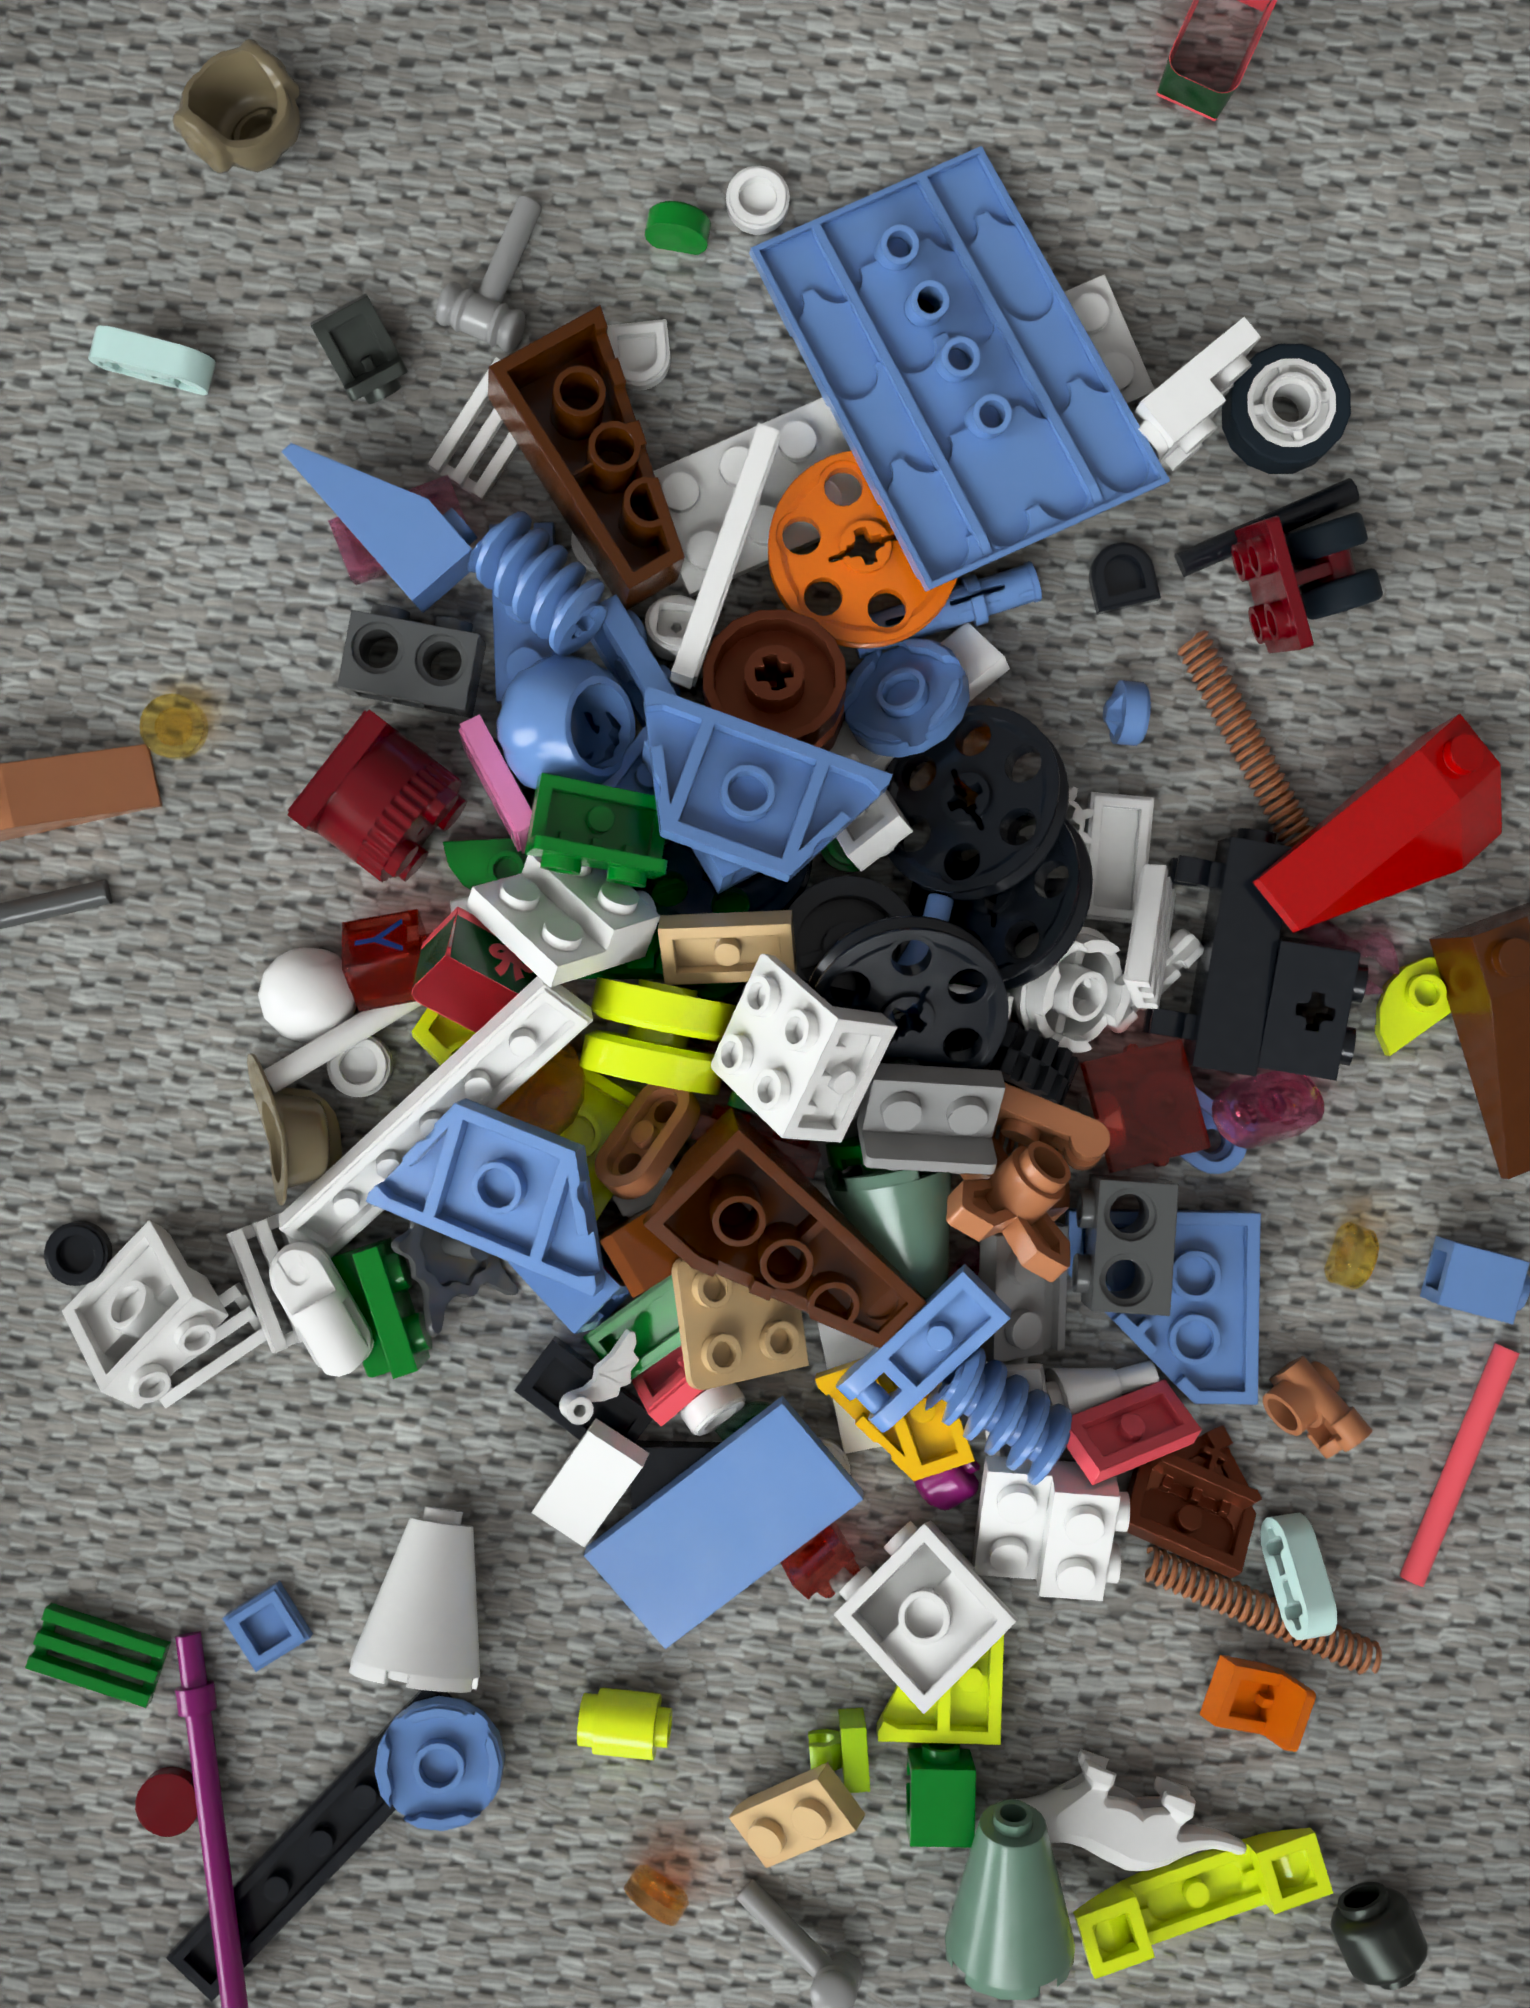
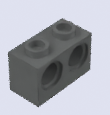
(409, 676)
(1146, 1242)

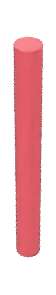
(1459, 1465)

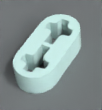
(152, 359)
(1298, 1576)

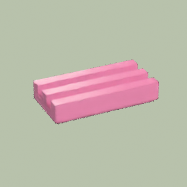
(496, 780)

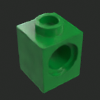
(940, 1796)

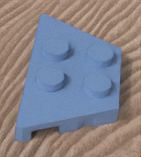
(749, 788)
(502, 1192)

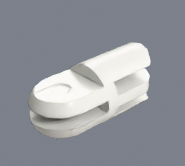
(321, 1308)

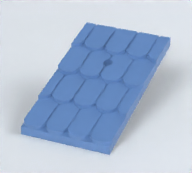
(965, 418)

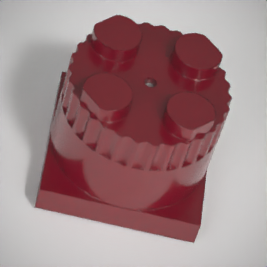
(379, 799)

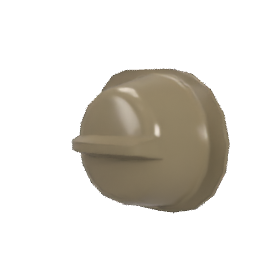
(298, 1129)

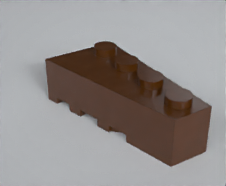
(581, 437)

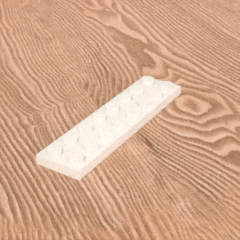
(704, 482)

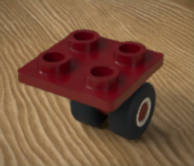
(1266, 563)

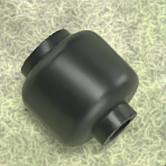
(1379, 1935)

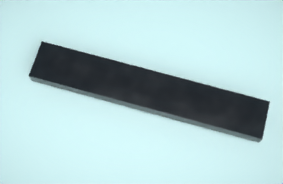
(295, 1865)

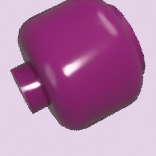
(950, 1487)

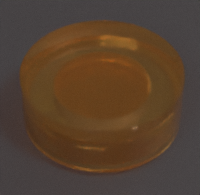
(656, 1895)

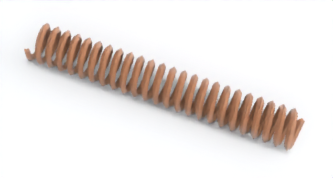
(1271, 770)
(1236, 1610)

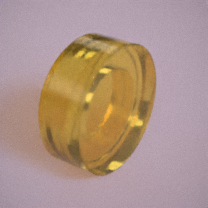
(173, 726)
(1352, 1256)

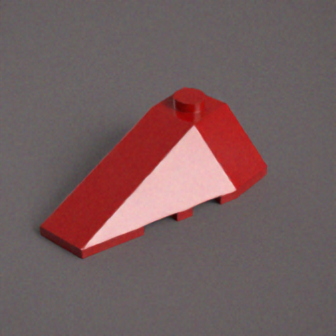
(1399, 830)

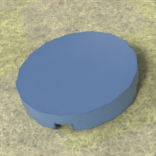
(906, 698)
(440, 1763)

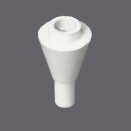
(1090, 1387)

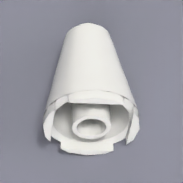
(425, 1610)

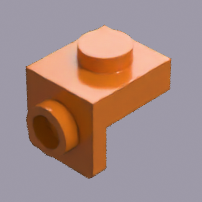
(1258, 1701)

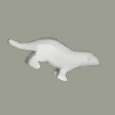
(1126, 1828)

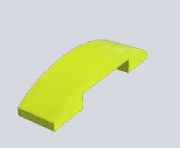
(1198, 1890)

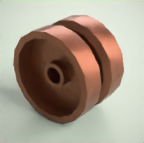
(778, 675)

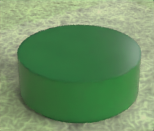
(678, 227)

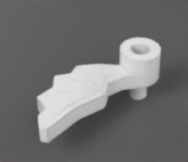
(607, 1379)

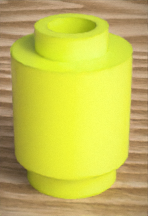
(624, 1723)

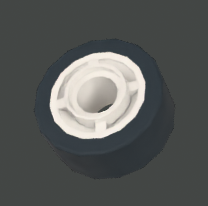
(1312, 384)

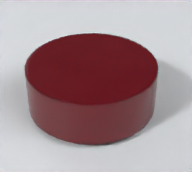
(167, 1802)

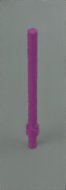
(195, 1702)

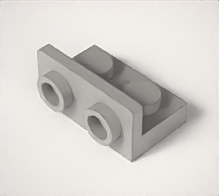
(930, 1119)

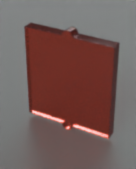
(1146, 1105)

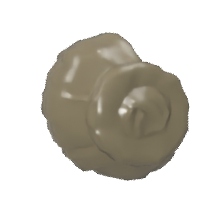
(240, 110)

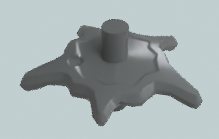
(448, 1270)

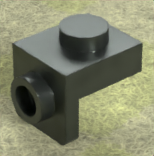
(360, 350)

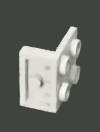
(799, 1055)

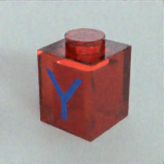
(382, 958)

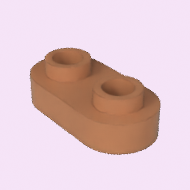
(646, 1140)

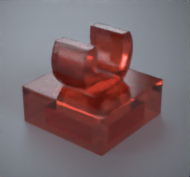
(819, 1561)

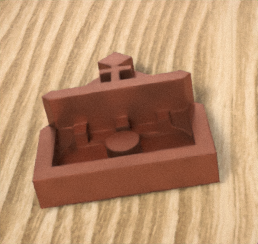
(1196, 1504)

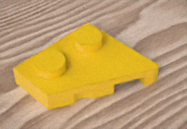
(917, 1441)

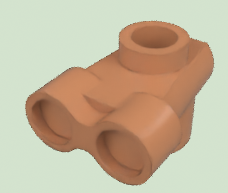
(1308, 1400)

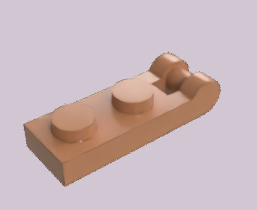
(1033, 1118)

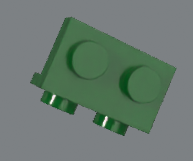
(597, 828)
(380, 1288)

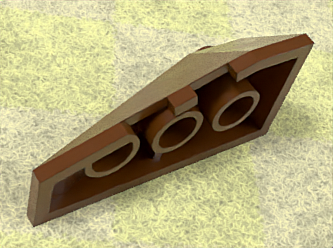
(1490, 1005)
(760, 1222)

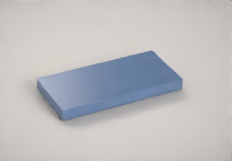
(724, 1522)

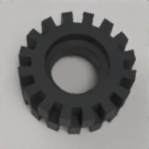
(1031, 1062)

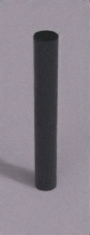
(1291, 517)

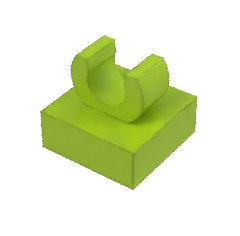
(844, 1749)

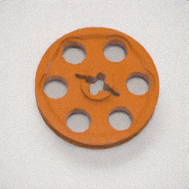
(856, 582)

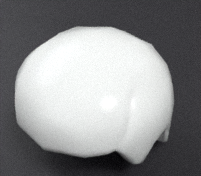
(305, 994)

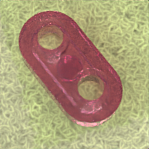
(1267, 1108)

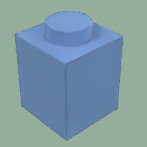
(1476, 1280)

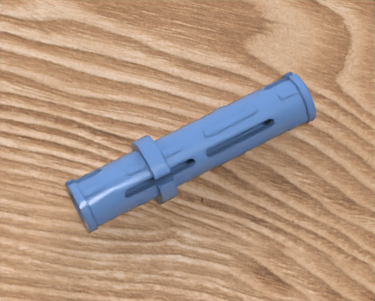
(971, 602)

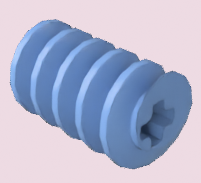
(538, 585)
(1007, 1412)

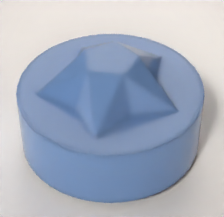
(1128, 713)

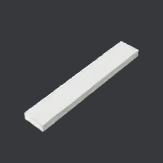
(482, 1070)

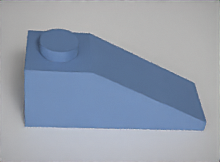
(399, 528)

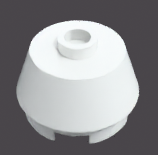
(1076, 994)

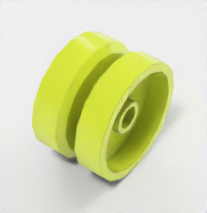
(657, 1035)

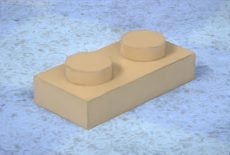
(723, 945)
(797, 1815)

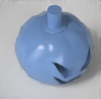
(554, 718)

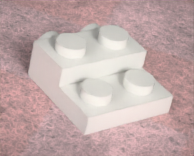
(1181, 409)
(566, 921)
(144, 1318)
(1051, 1529)
(923, 1613)

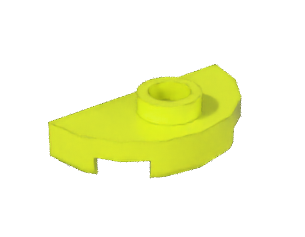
(1410, 1004)

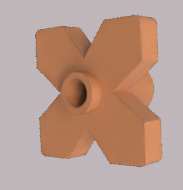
(1021, 1203)

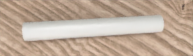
(333, 1044)

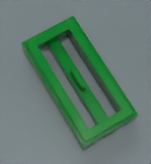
(91, 1679)

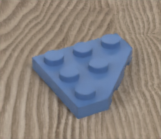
(1214, 1316)

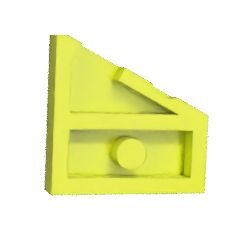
(963, 1715)

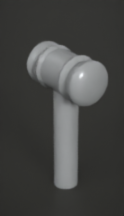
(483, 312)
(835, 1976)

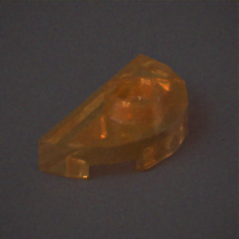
(551, 1095)

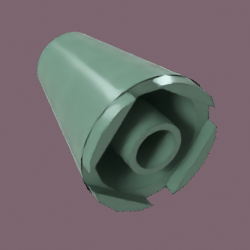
(900, 1217)
(1010, 1908)

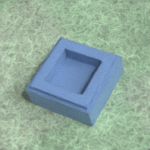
(267, 1626)

